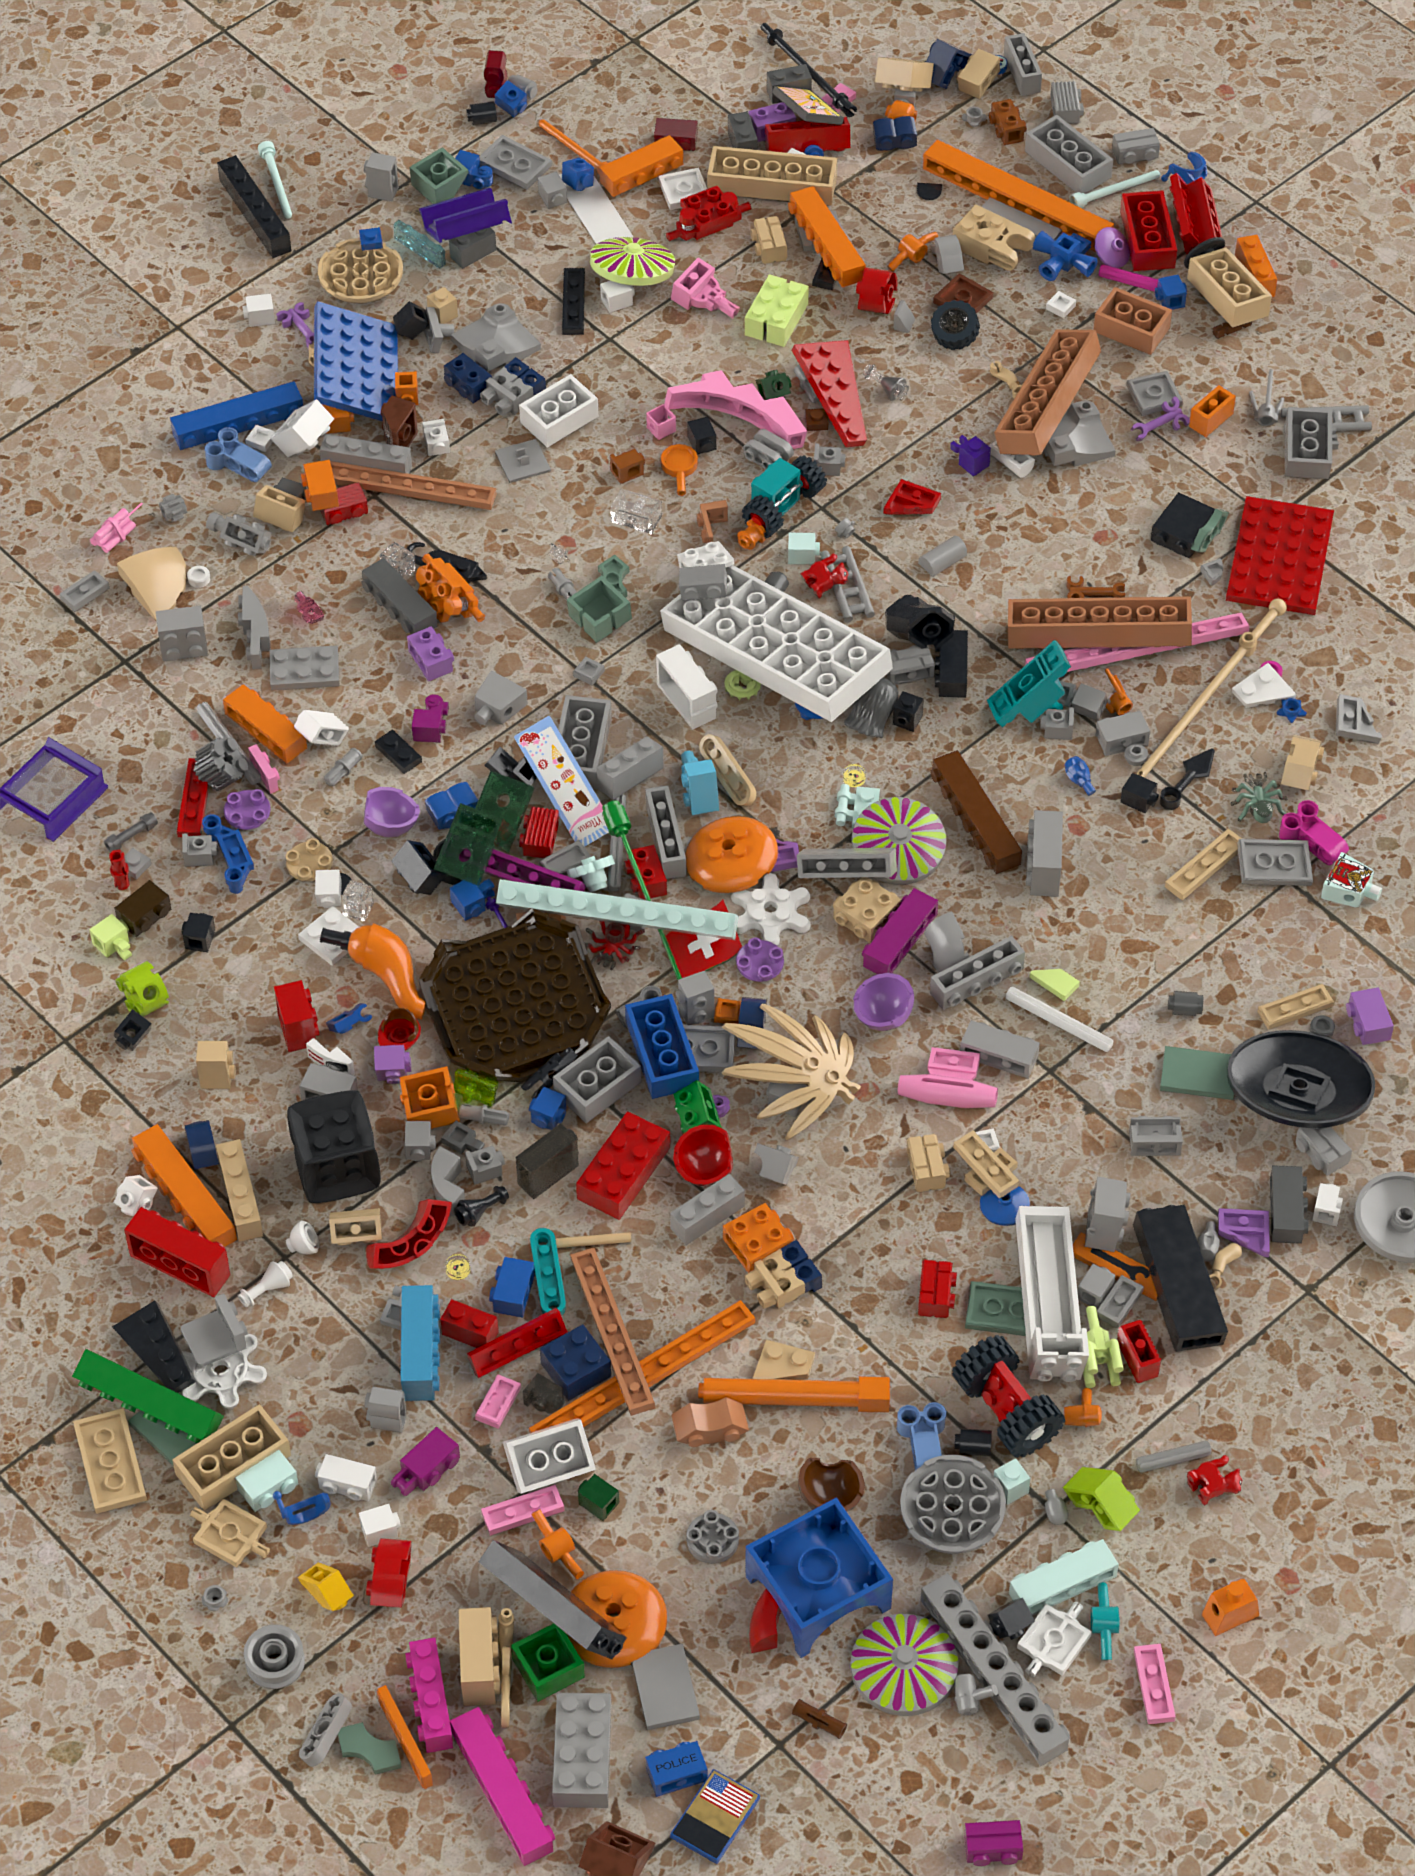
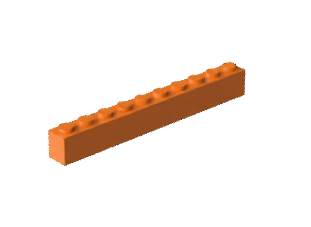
(992, 182)

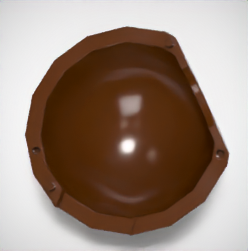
(824, 1482)

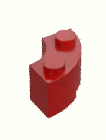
(390, 1573)

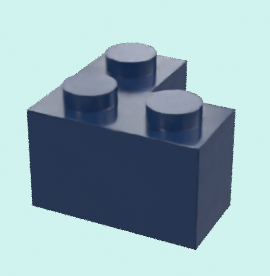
(946, 60)

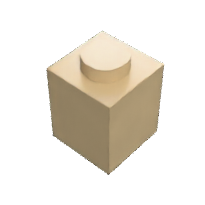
(444, 304)

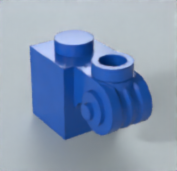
(477, 176)

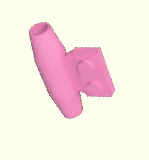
(949, 1081)

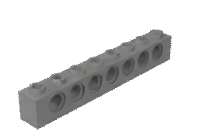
(1041, 1745)

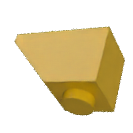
(326, 1586)

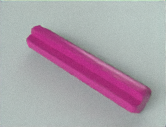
(1128, 277)

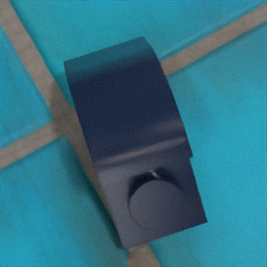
(751, 1015)
(201, 1144)

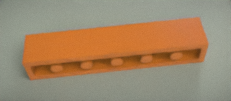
(826, 236)
(182, 1186)

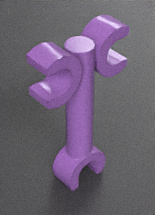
(297, 315)
(1172, 413)

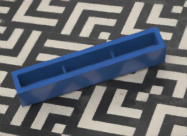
(238, 413)

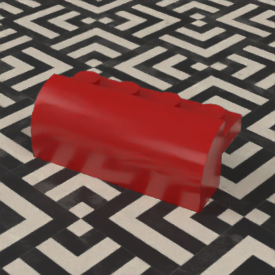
(1194, 211)

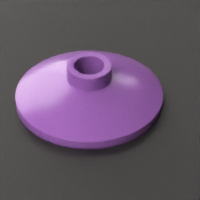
(1112, 247)

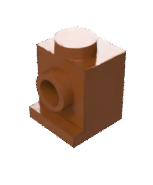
(627, 465)

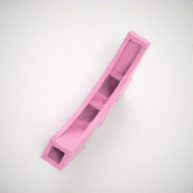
(743, 401)

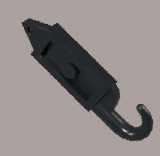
(465, 567)

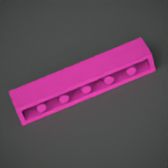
(501, 1785)

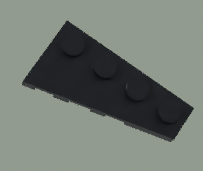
(156, 1346)

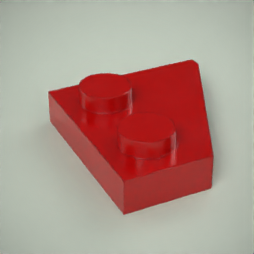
(912, 499)

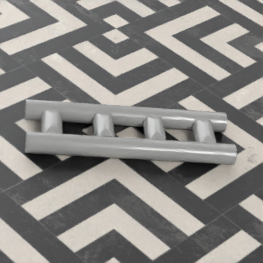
(1337, 411)
(859, 589)

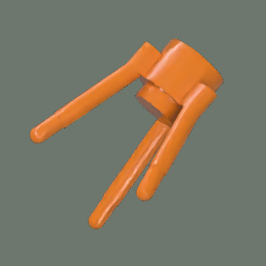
(1119, 700)

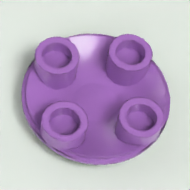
(247, 809)
(760, 960)

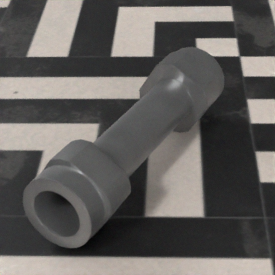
(146, 822)

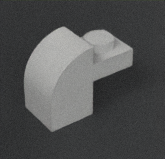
(948, 254)

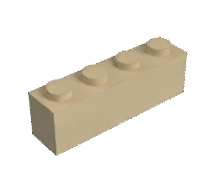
(239, 1190)

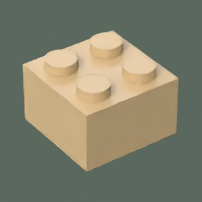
(904, 74)

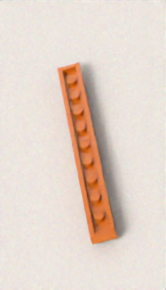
(656, 1366)

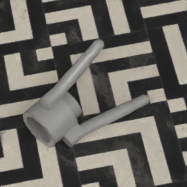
(1266, 414)

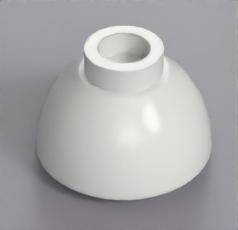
(303, 1239)

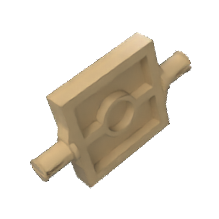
(229, 1532)

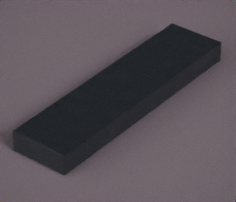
(573, 301)

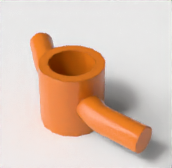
(912, 248)
(557, 1544)

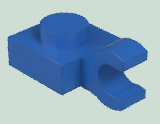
(344, 1021)

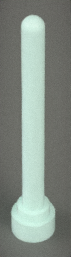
(267, 152)
(1081, 199)

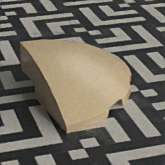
(155, 577)

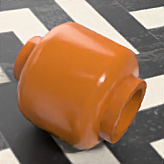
(899, 109)

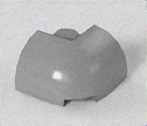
(945, 941)

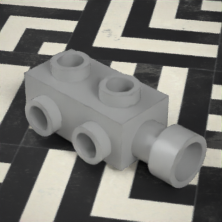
(245, 538)

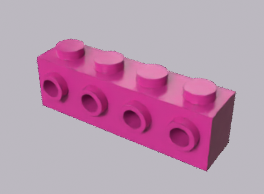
(431, 1695)

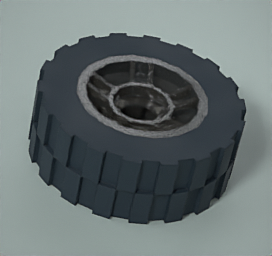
(955, 313)

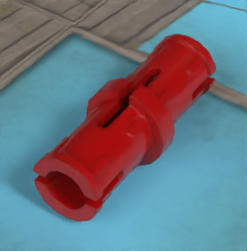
(119, 869)

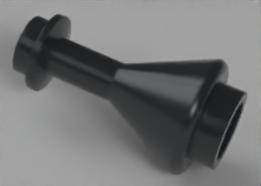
(470, 1211)

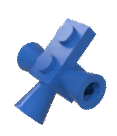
(1064, 254)

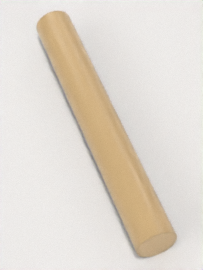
(593, 1240)

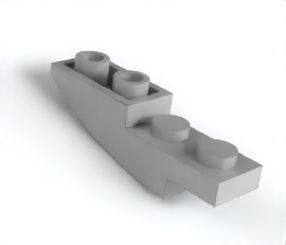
(254, 626)

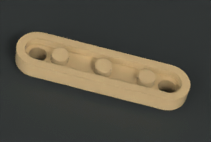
(728, 770)

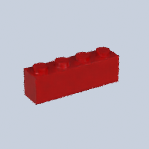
(801, 134)

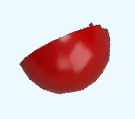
(703, 1155)

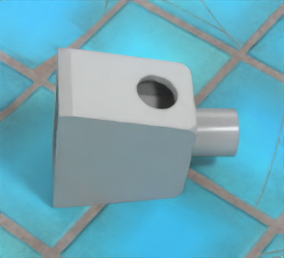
(498, 699)

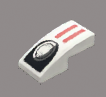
(334, 1060)

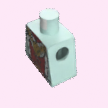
(1350, 882)

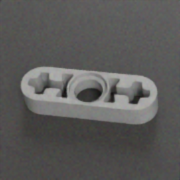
(320, 1740)

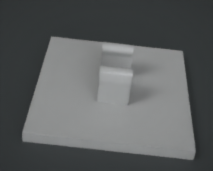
(522, 460)

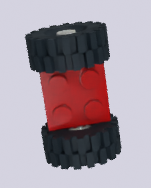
(1024, 1420)

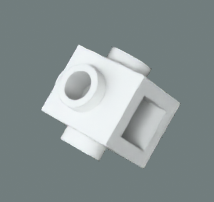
(135, 1193)

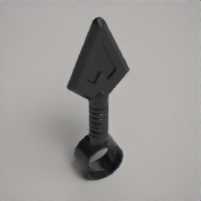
(1195, 767)

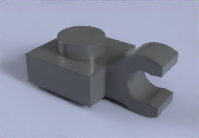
(461, 1138)

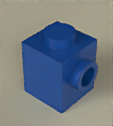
(511, 99)
(577, 174)
(1171, 292)
(548, 1109)

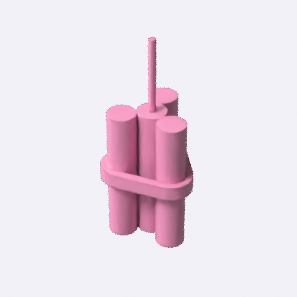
(114, 530)

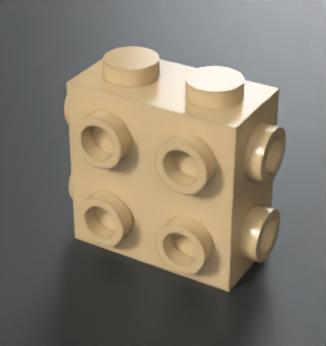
(865, 908)

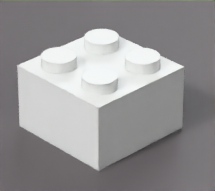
(303, 429)

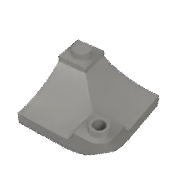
(496, 338)
(1079, 437)

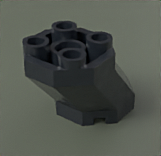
(919, 622)

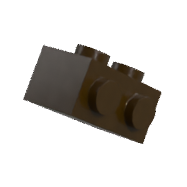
(143, 908)

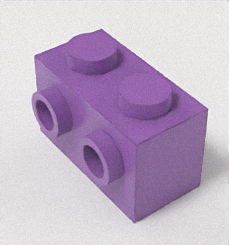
(770, 115)
(430, 653)
(1370, 1016)
(391, 1063)

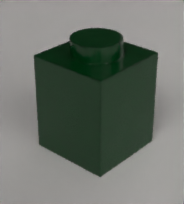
(598, 1497)

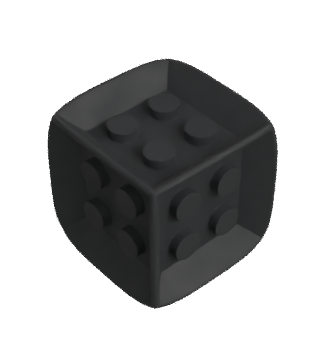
(334, 1146)

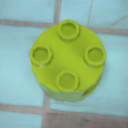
(143, 989)

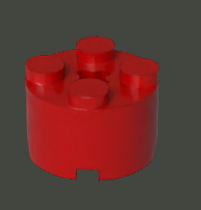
(876, 290)

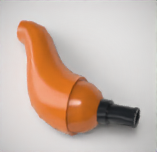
(385, 956)

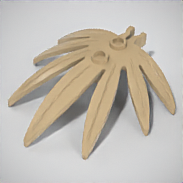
(820, 1070)

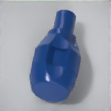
(1079, 774)

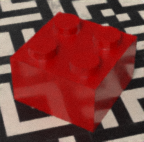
(296, 1015)

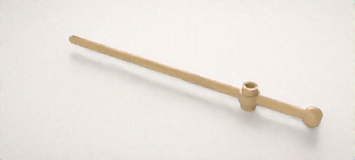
(1246, 647)

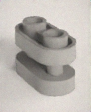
(767, 448)

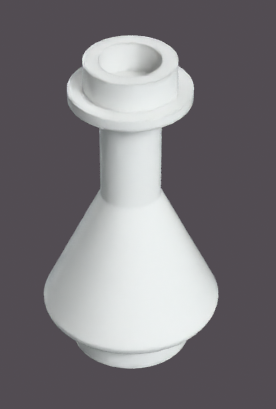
(275, 1277)

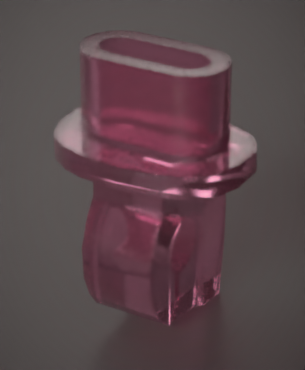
(307, 605)

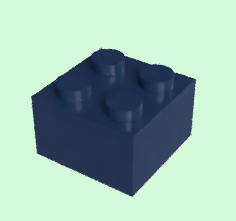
(575, 1362)

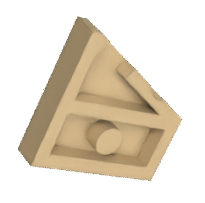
(784, 1362)

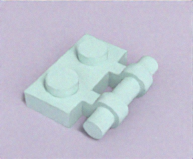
(861, 800)

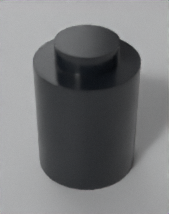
(482, 113)
(974, 1442)

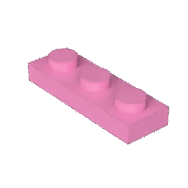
(519, 1509)
(1154, 1684)

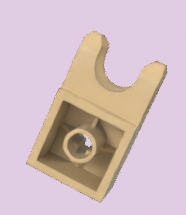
(992, 237)

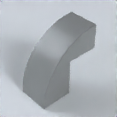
(444, 1170)

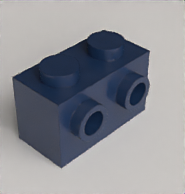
(466, 377)

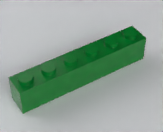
(146, 1395)

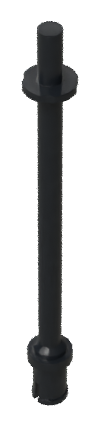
(840, 100)

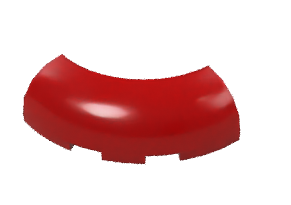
(417, 1240)
(764, 1623)

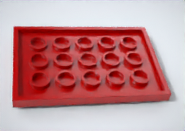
(1280, 554)

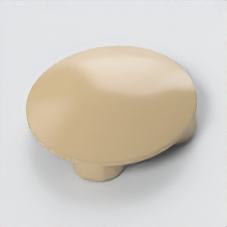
(307, 858)

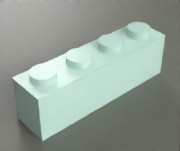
(1065, 1577)

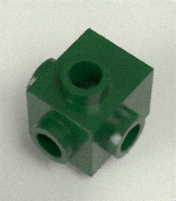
(774, 385)

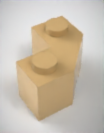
(1301, 762)

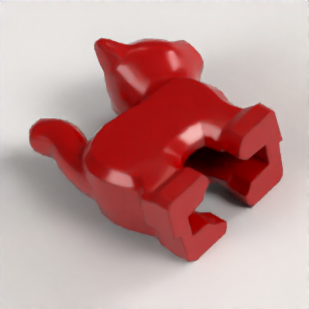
(821, 579)
(1212, 1481)

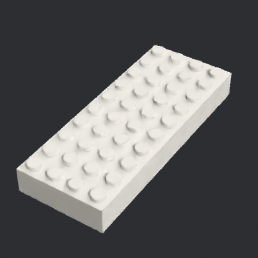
(781, 643)

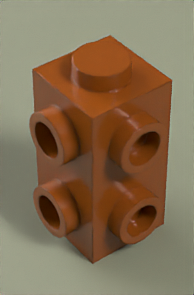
(1007, 122)

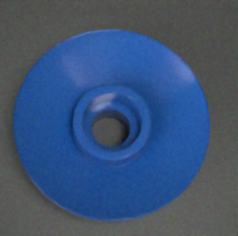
(1001, 1211)

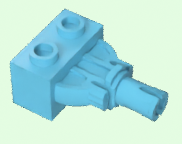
(700, 784)

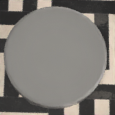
(712, 1537)

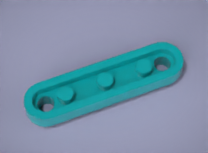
(547, 1270)

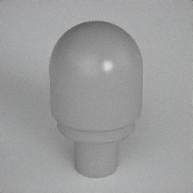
(1055, 1508)

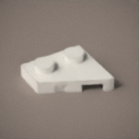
(1262, 688)

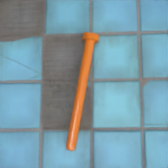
(571, 144)

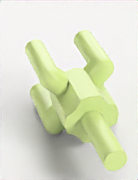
(1101, 1351)

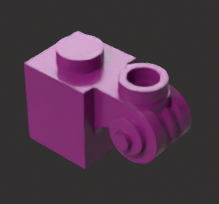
(429, 722)

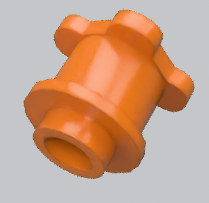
(751, 535)

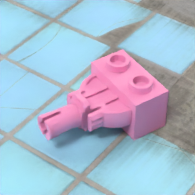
(700, 289)

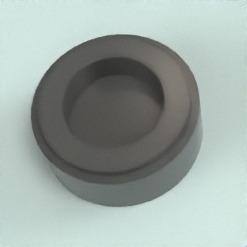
(1322, 1025)

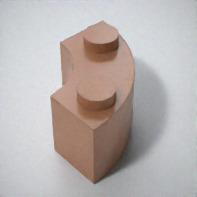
(710, 1422)

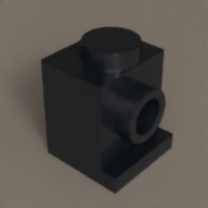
(135, 1023)

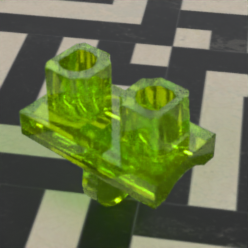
(475, 1087)

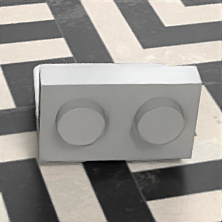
(216, 1333)

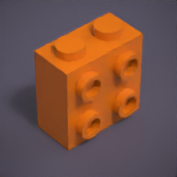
(756, 1235)

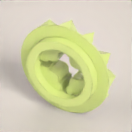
(732, 685)

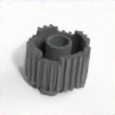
(220, 763)

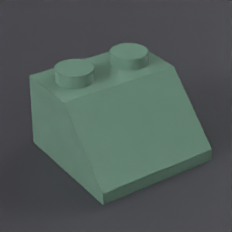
(438, 176)

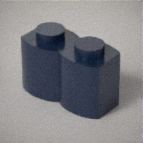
(895, 133)

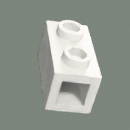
(346, 1477)

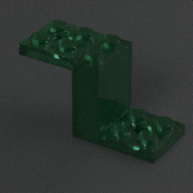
(484, 828)

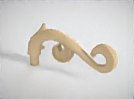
(505, 1634)

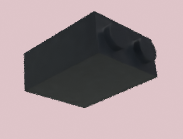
(1180, 524)

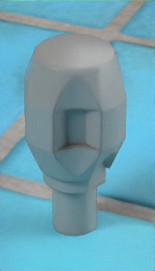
(1209, 1242)

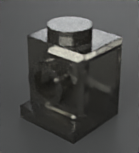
(543, 1395)

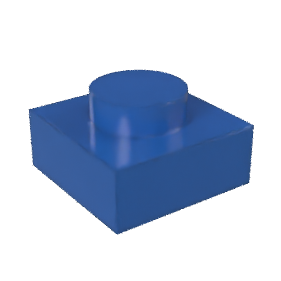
(370, 239)

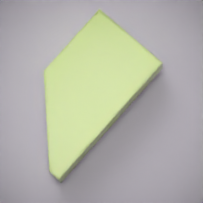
(1056, 982)

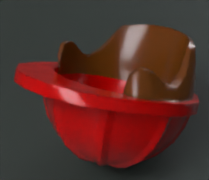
(399, 1028)

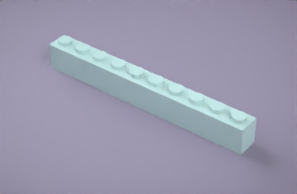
(617, 909)

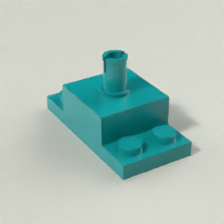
(1032, 688)

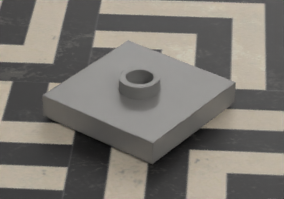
(1152, 391)

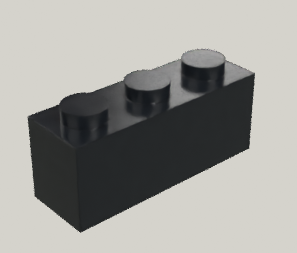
(952, 666)

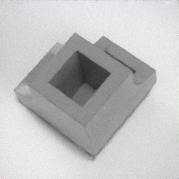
(776, 1163)

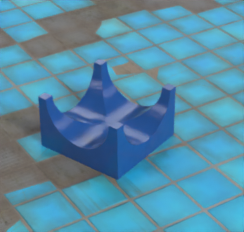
(818, 1571)

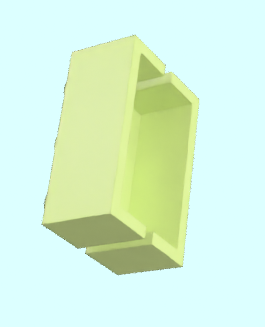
(780, 307)

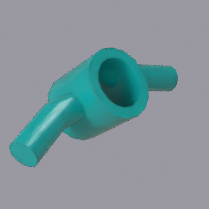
(1105, 1621)

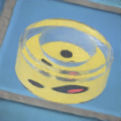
(854, 775)
(457, 1267)

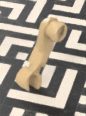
(1005, 375)
(1223, 1258)

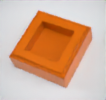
(727, 1011)

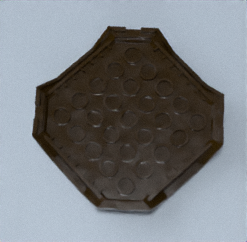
(514, 997)

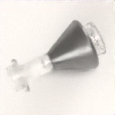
(894, 386)

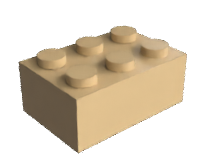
(479, 1656)

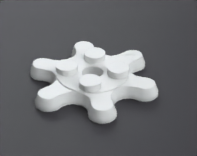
(772, 923)
(225, 1383)

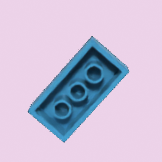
(420, 1343)

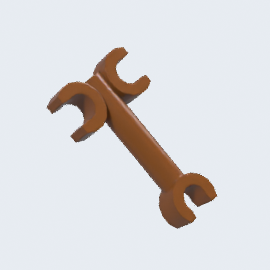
(1077, 590)

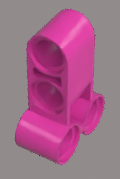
(1306, 825)

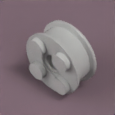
(274, 1672)

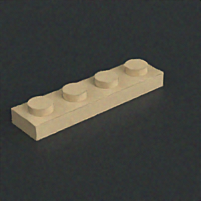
(1203, 865)

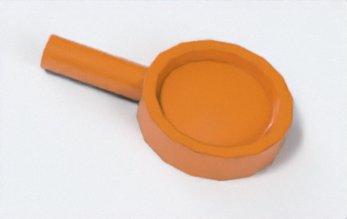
(679, 462)

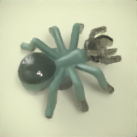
(1260, 803)

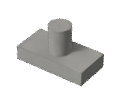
(436, 331)

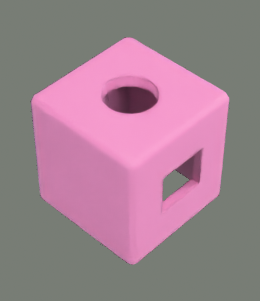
(659, 423)

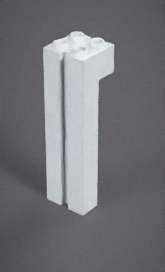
(1050, 1295)

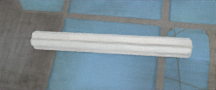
(1059, 1019)

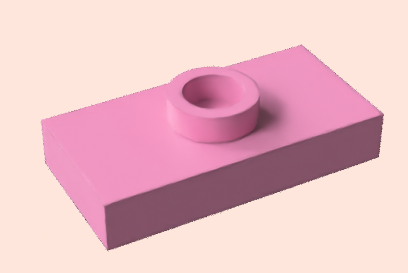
(498, 1401)

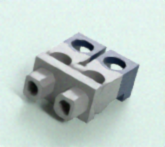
(512, 387)

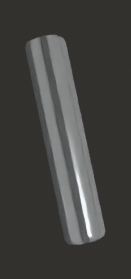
(1173, 1456)

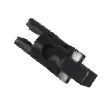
(556, 1063)

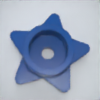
(1288, 704)

